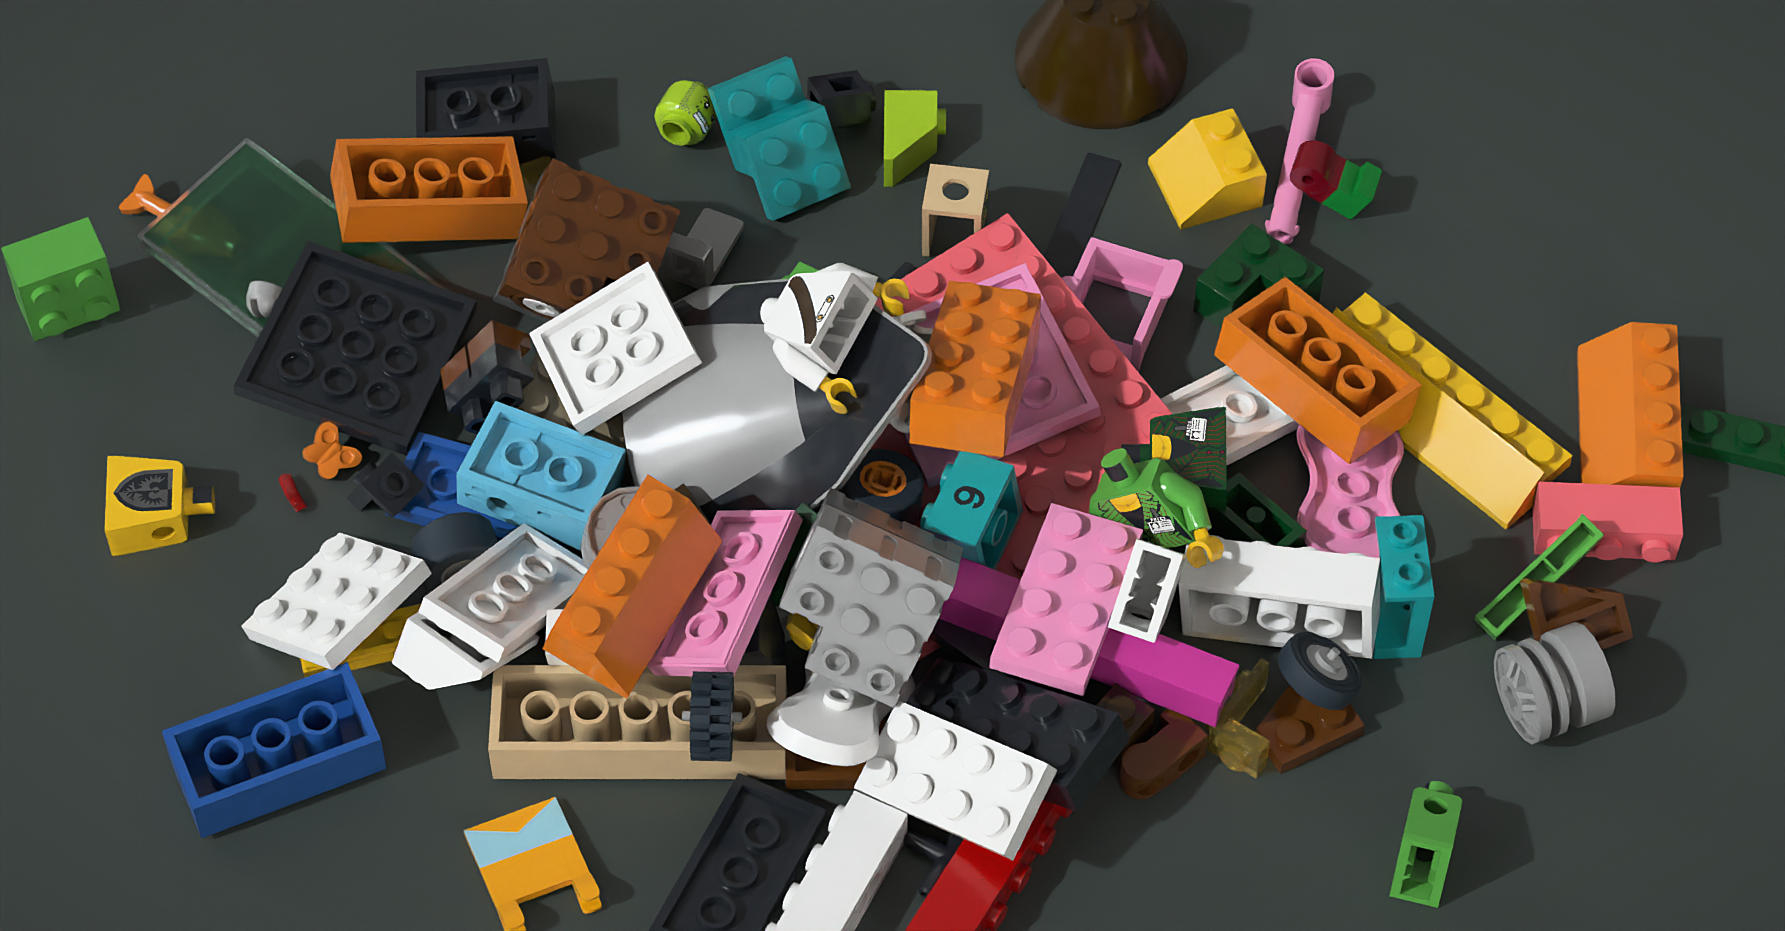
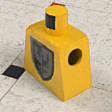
(150, 503)

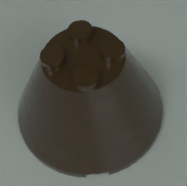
(1101, 60)

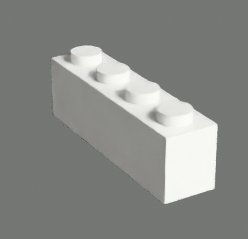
(845, 868)

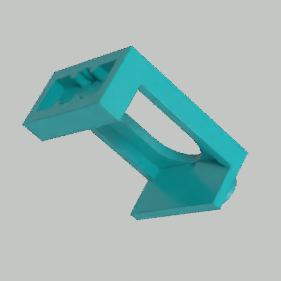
(1404, 587)

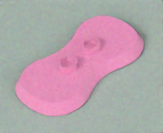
(1347, 497)

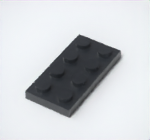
(743, 861)

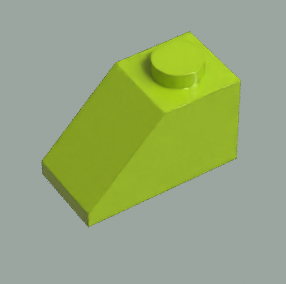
(910, 131)

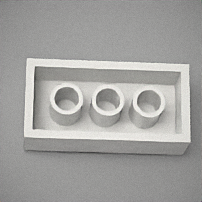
(1273, 592)

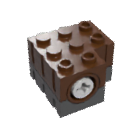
(580, 240)

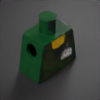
(1193, 448)

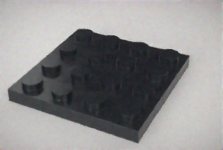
(355, 347)

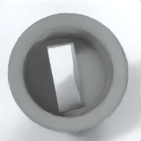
(262, 298)

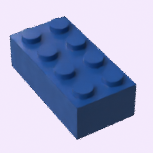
(274, 749)

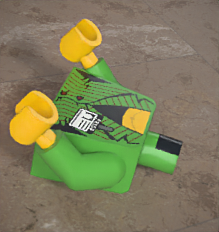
(1157, 502)

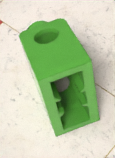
(1431, 826)

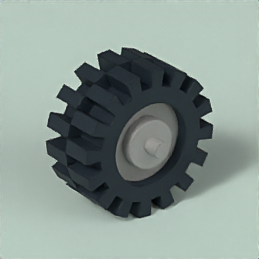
(711, 716)

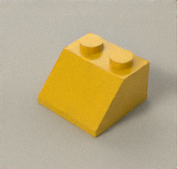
(1209, 170)

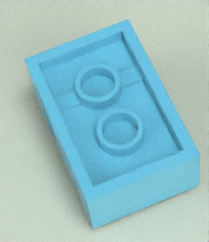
(537, 473)

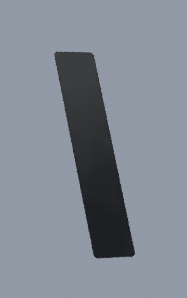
(1080, 213)

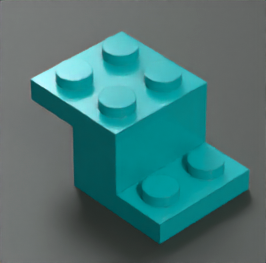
(779, 138)

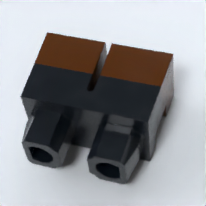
(487, 373)

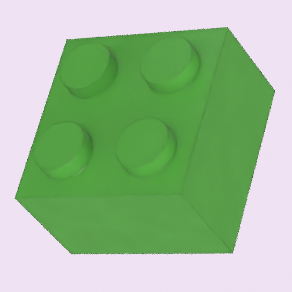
(61, 279)

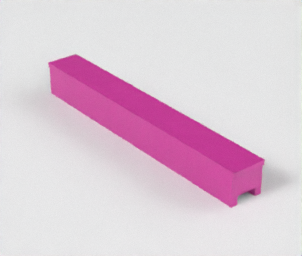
(1158, 671)

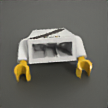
(821, 319)

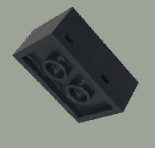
(490, 102)

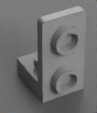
(701, 254)

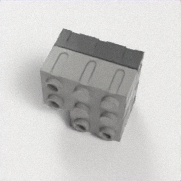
(871, 592)

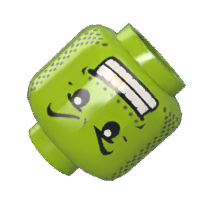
(685, 113)

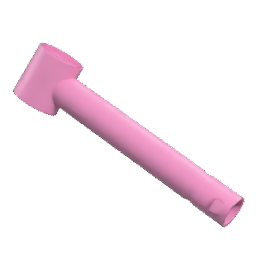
(1310, 99)

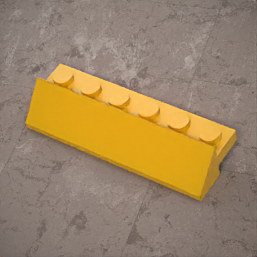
(1460, 424)

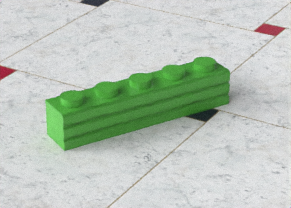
(1549, 566)

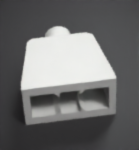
(1147, 590)

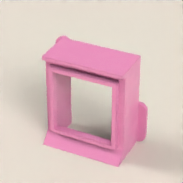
(1132, 272)

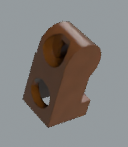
(1164, 757)

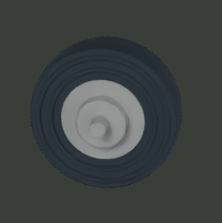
(1320, 670)

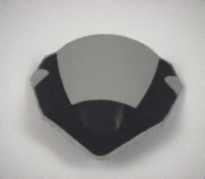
(751, 431)

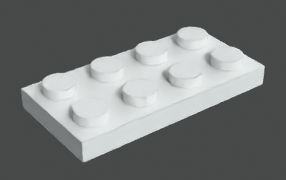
(506, 592)
(956, 780)

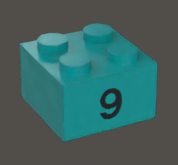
(976, 507)

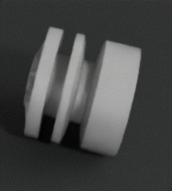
(1554, 682)

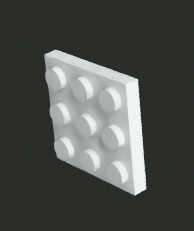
(615, 348)
(336, 600)

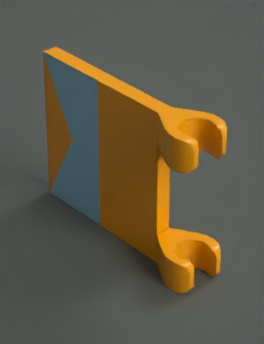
(529, 857)

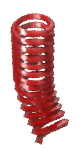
(295, 497)

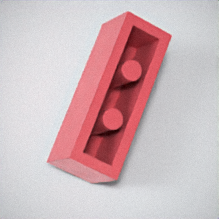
(1634, 519)

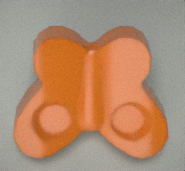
(329, 452)

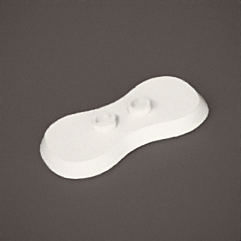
(831, 721)

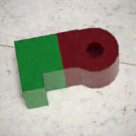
(1333, 178)

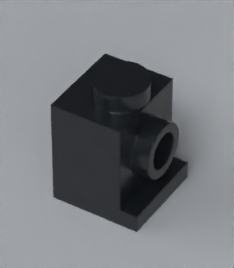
(845, 97)

